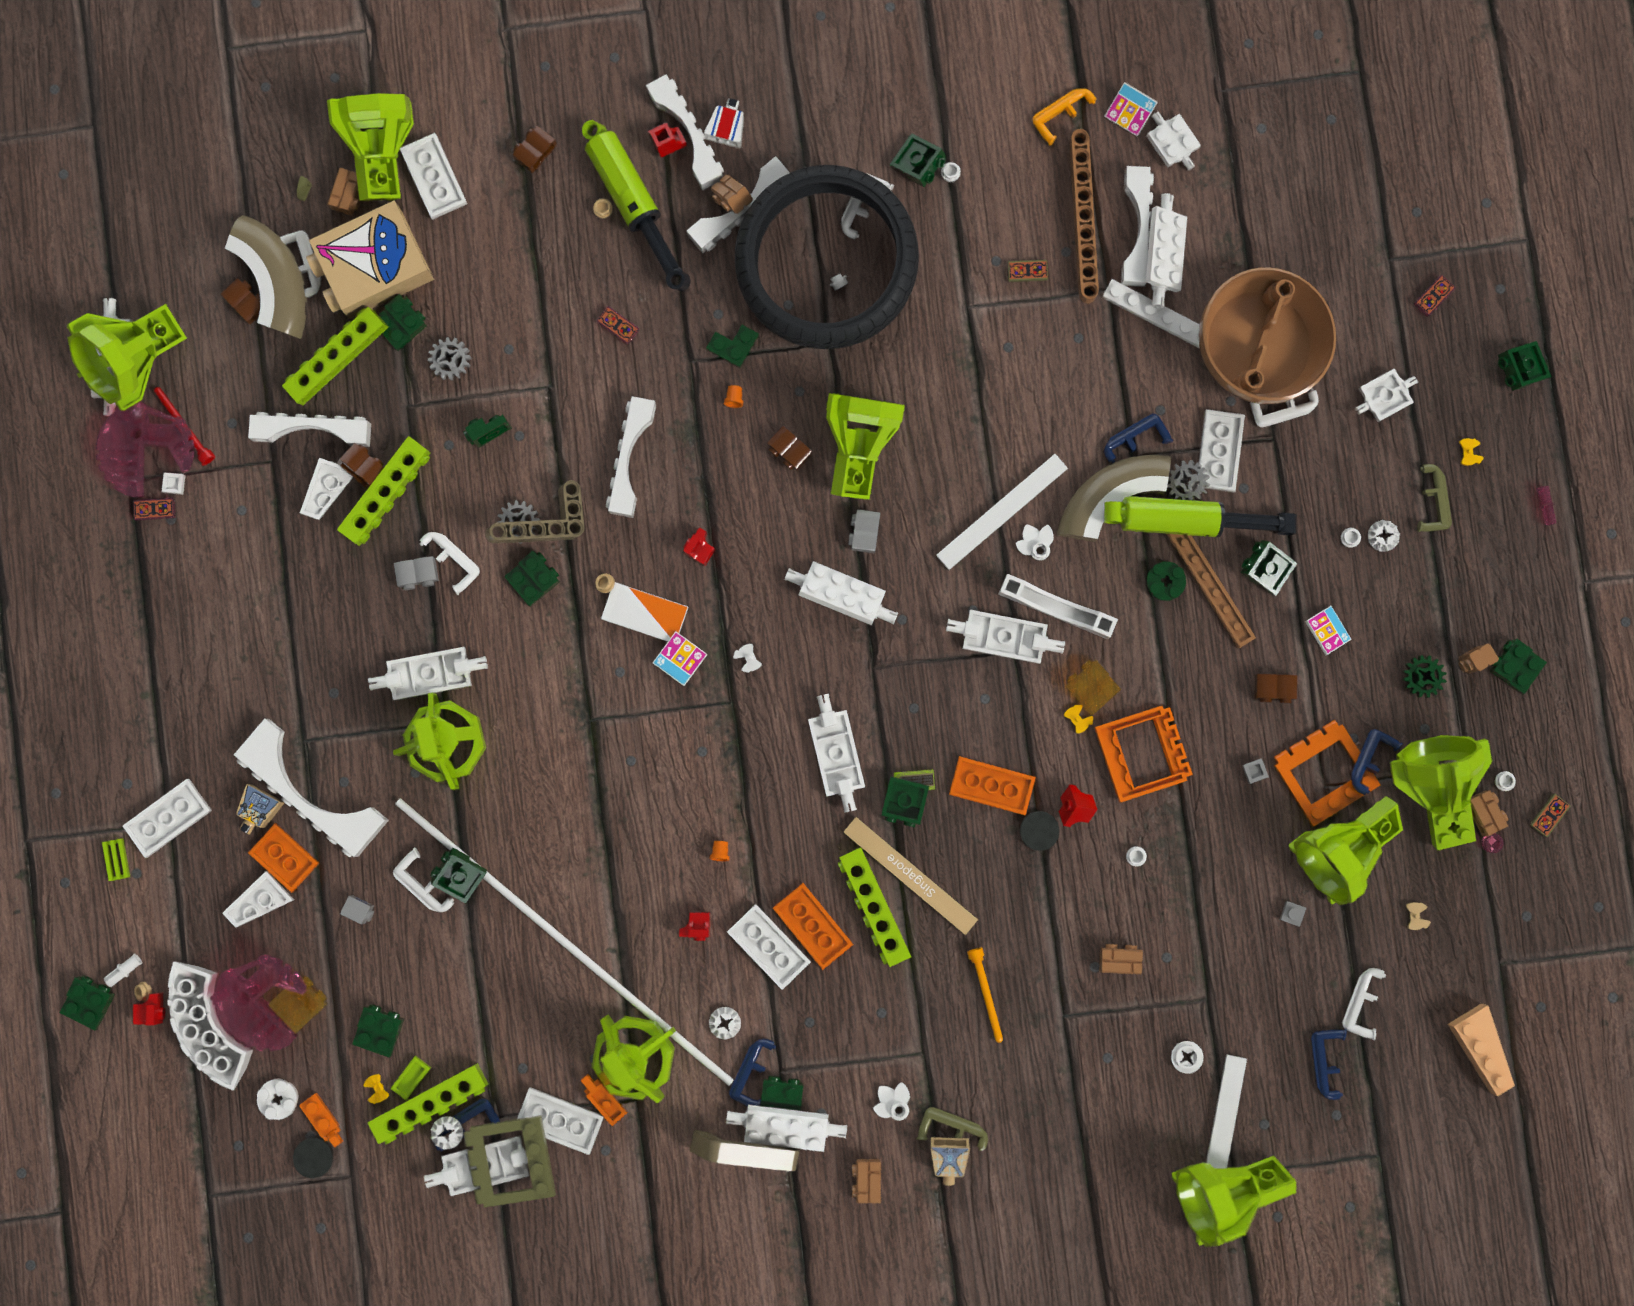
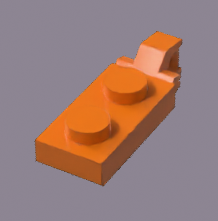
(603, 1101)
(322, 1119)

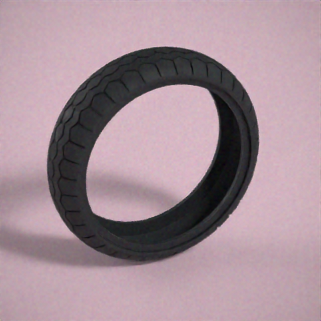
(816, 181)

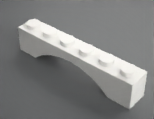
(666, 98)
(1137, 187)
(709, 230)
(639, 418)
(270, 428)
(1059, 608)

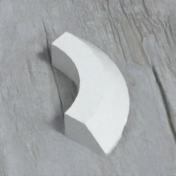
(199, 1028)

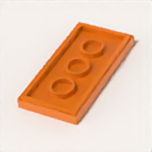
(992, 785)
(813, 926)

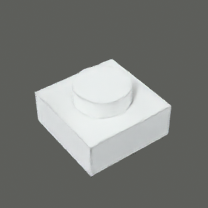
(173, 483)

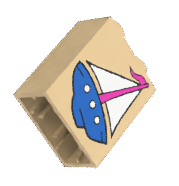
(369, 260)

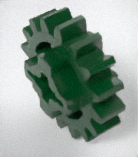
(1417, 673)

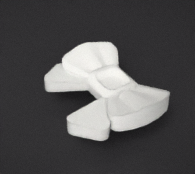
(747, 652)

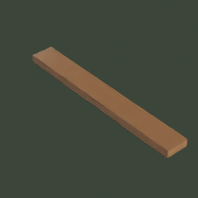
(1212, 589)

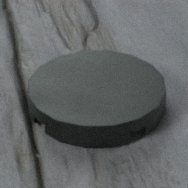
(1039, 831)
(313, 1157)

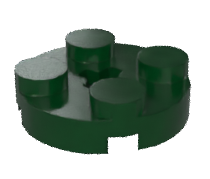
(1157, 588)

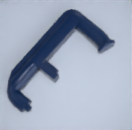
(1134, 430)
(1365, 756)
(1320, 1063)
(745, 1070)
(470, 1112)

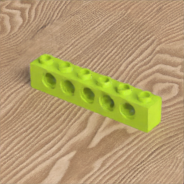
(331, 367)
(361, 510)
(900, 951)
(380, 1125)

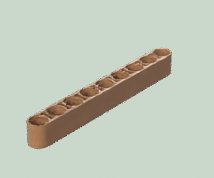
(1083, 207)

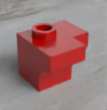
(667, 139)
(698, 548)
(1076, 806)
(697, 927)
(150, 1012)

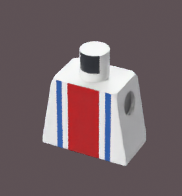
(726, 125)

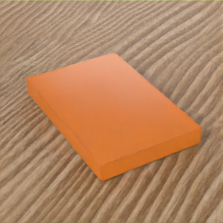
(283, 857)

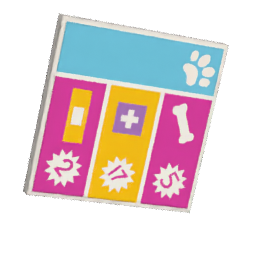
(1131, 109)
(1328, 630)
(680, 658)

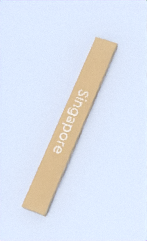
(910, 876)

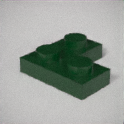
(736, 350)

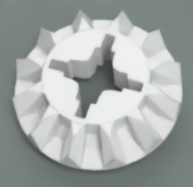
(1379, 543)
(726, 1013)
(1196, 1057)
(450, 1124)

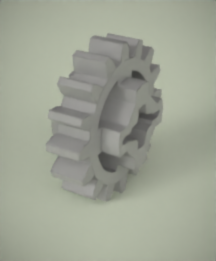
(456, 355)
(1196, 481)
(523, 515)

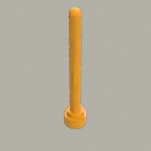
(976, 956)

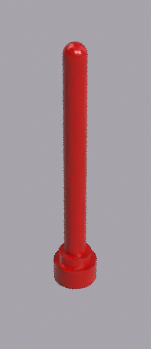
(204, 455)

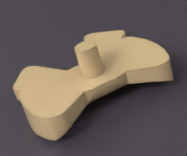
(1415, 921)

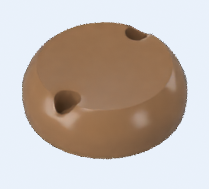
(1267, 337)

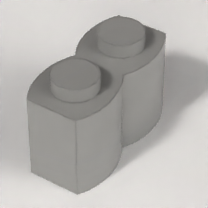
(865, 531)
(416, 572)

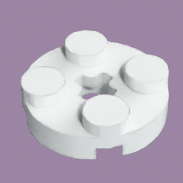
(281, 1088)

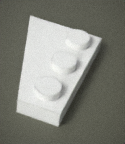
(324, 488)
(257, 900)

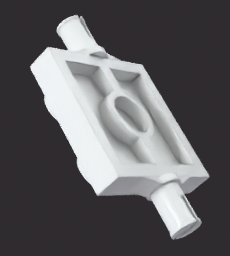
(1173, 140)
(1386, 395)

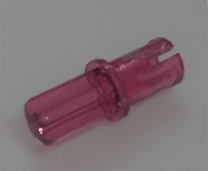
(1546, 505)

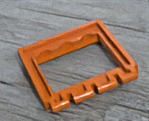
(1301, 752)
(1116, 762)

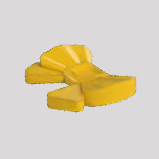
(1468, 456)
(1080, 724)
(380, 1094)

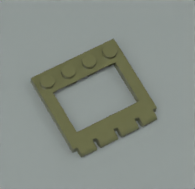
(536, 1154)

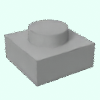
(1255, 771)
(1292, 913)

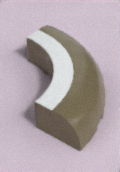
(275, 272)
(1118, 480)

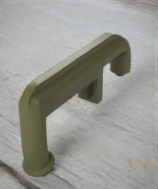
(1441, 499)
(953, 1121)

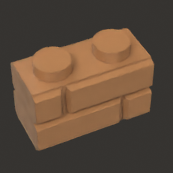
(344, 192)
(731, 194)
(1477, 659)
(1487, 813)
(1121, 960)
(867, 1181)

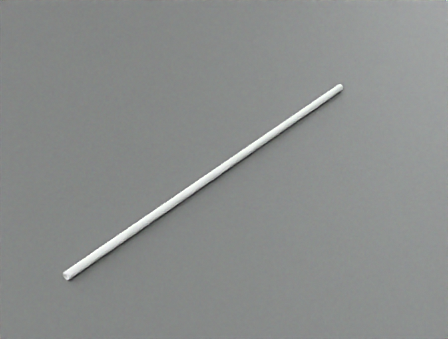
(571, 947)

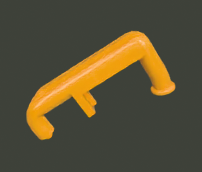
(1056, 108)

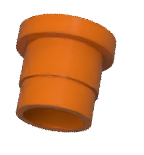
(734, 397)
(720, 851)

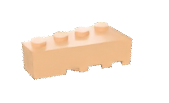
(1482, 1046)

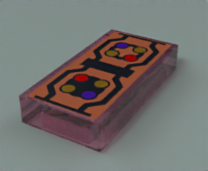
(1434, 295)
(618, 325)
(154, 509)

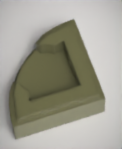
(303, 188)

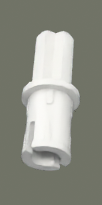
(122, 970)

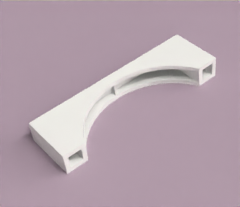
(264, 757)

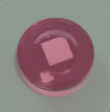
(1492, 843)

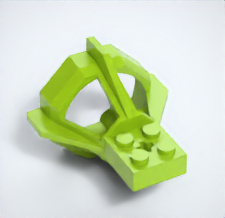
(375, 148)
(124, 347)
(859, 447)
(437, 739)
(1443, 788)
(1350, 848)
(626, 1064)
(1232, 1196)

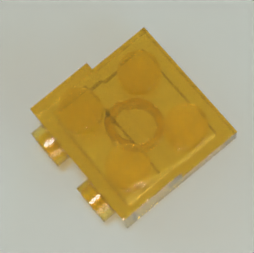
(1092, 686)
(299, 1009)

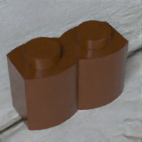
(534, 149)
(243, 300)
(789, 448)
(361, 465)
(1275, 687)

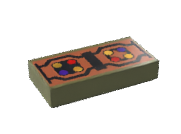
(1027, 271)
(1550, 815)

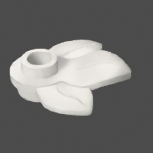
(1036, 539)
(890, 1100)

